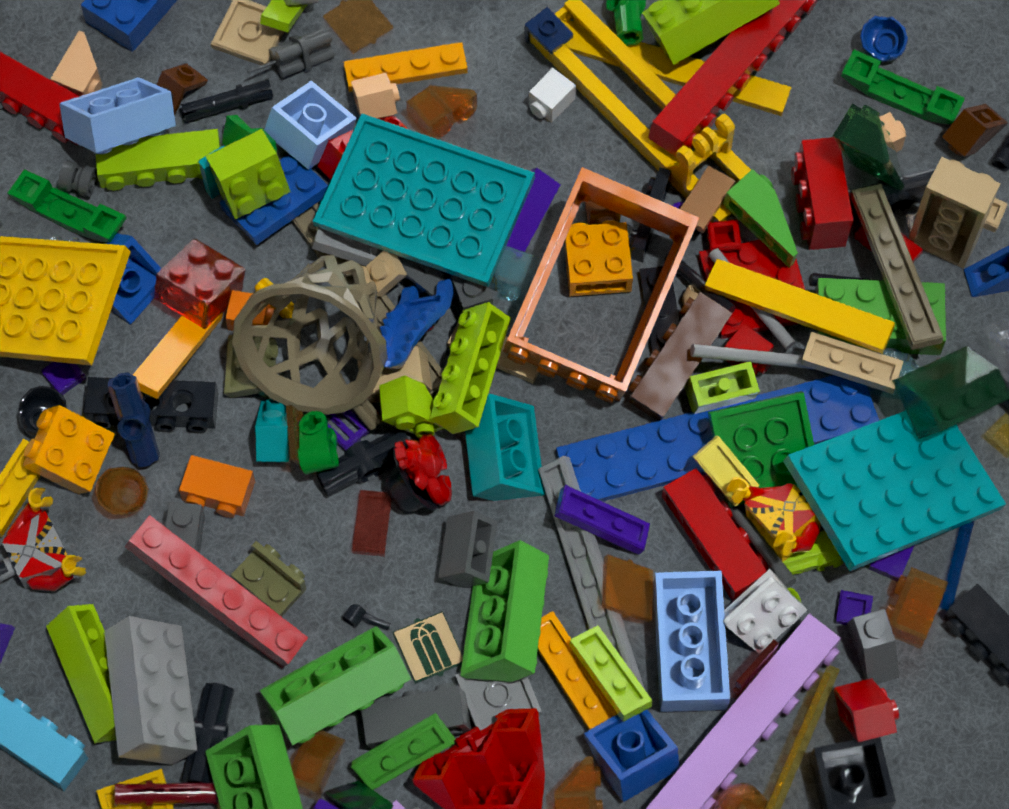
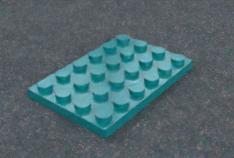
(424, 199)
(889, 489)

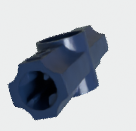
(133, 419)

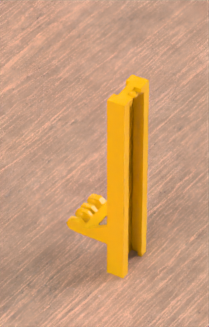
(707, 143)

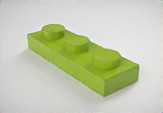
(610, 673)

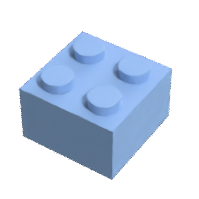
(307, 122)

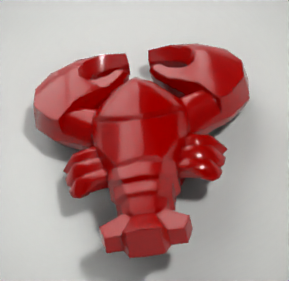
(423, 464)

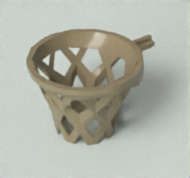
(332, 392)

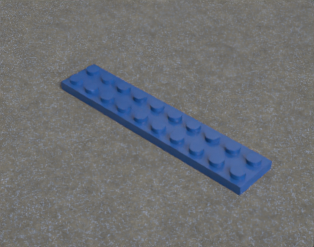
(664, 449)

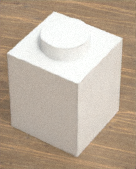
(551, 95)

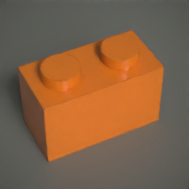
(217, 486)

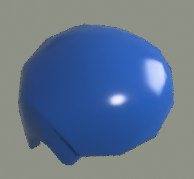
(883, 38)

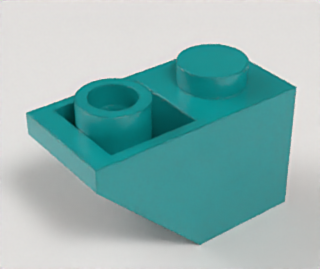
(272, 432)

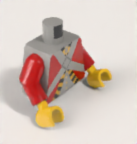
(36, 549)

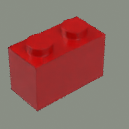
(866, 710)

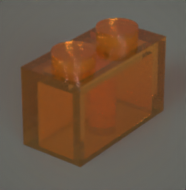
(916, 606)

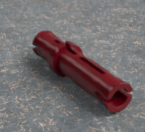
(164, 793)

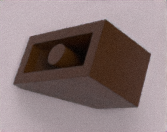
(973, 129)

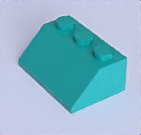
(505, 451)

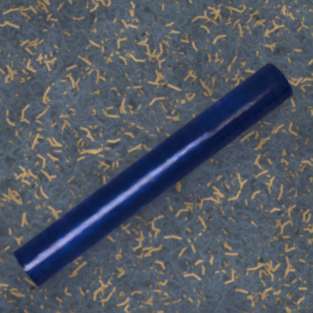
(956, 565)

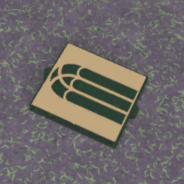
(428, 647)

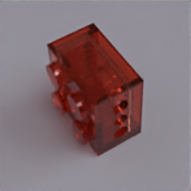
(198, 283)

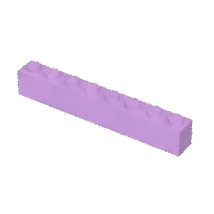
(751, 718)

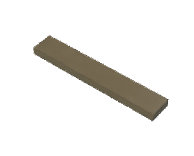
(896, 267)

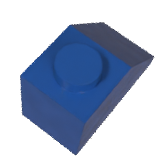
(989, 274)

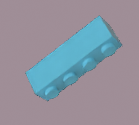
(38, 743)

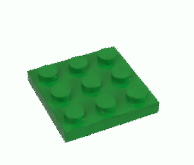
(764, 435)

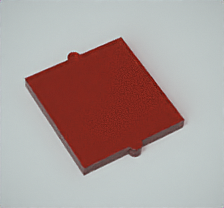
(754, 669)

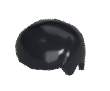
(34, 403)

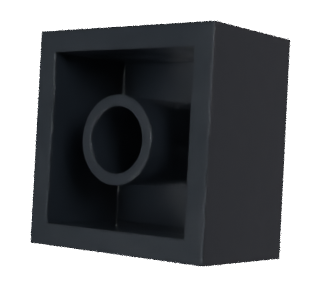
(852, 775)

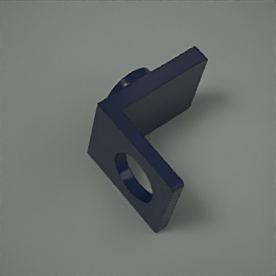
(547, 30)

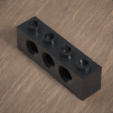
(199, 394)

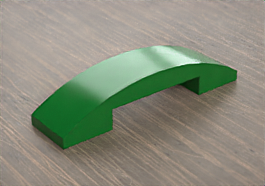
(900, 93)
(64, 209)

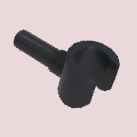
(356, 614)

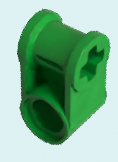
(316, 444)

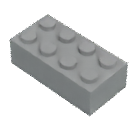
(150, 691)

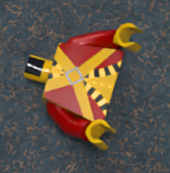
(779, 515)

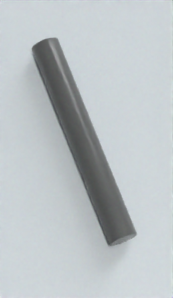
(764, 548)

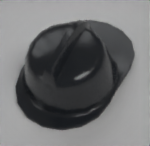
(405, 492)

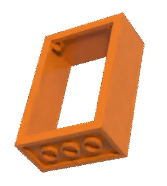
(633, 205)

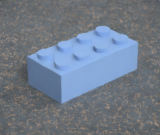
(691, 641)

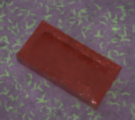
(372, 523)

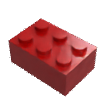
(822, 194)

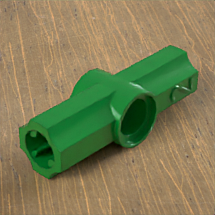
(628, 19)

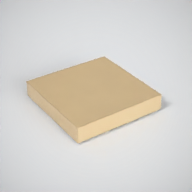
(244, 35)

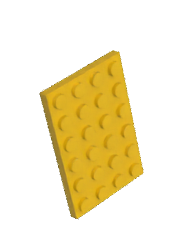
(56, 297)

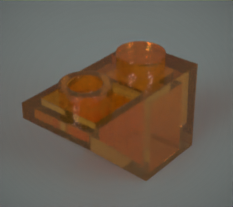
(440, 107)
(579, 788)

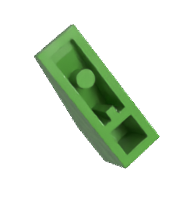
(760, 211)

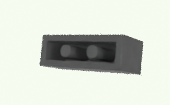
(392, 716)

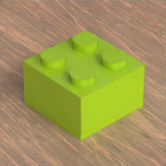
(248, 174)

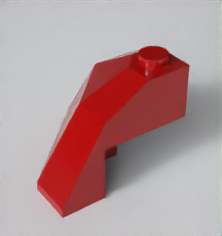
(489, 766)

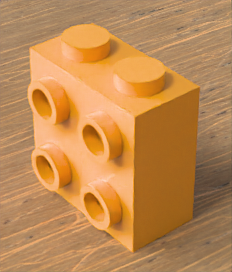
(598, 259)
(67, 449)

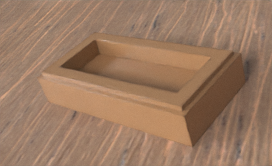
(707, 196)

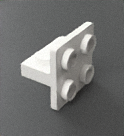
(763, 612)

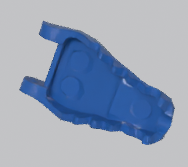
(412, 320)

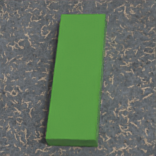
(403, 752)

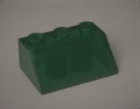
(868, 145)
(950, 391)

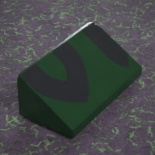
(357, 796)

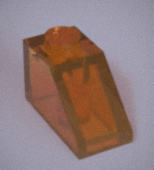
(315, 763)

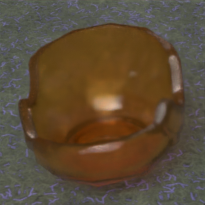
(121, 483)
(741, 797)

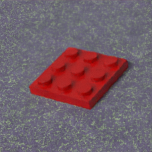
(760, 259)

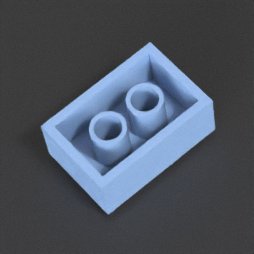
(117, 115)

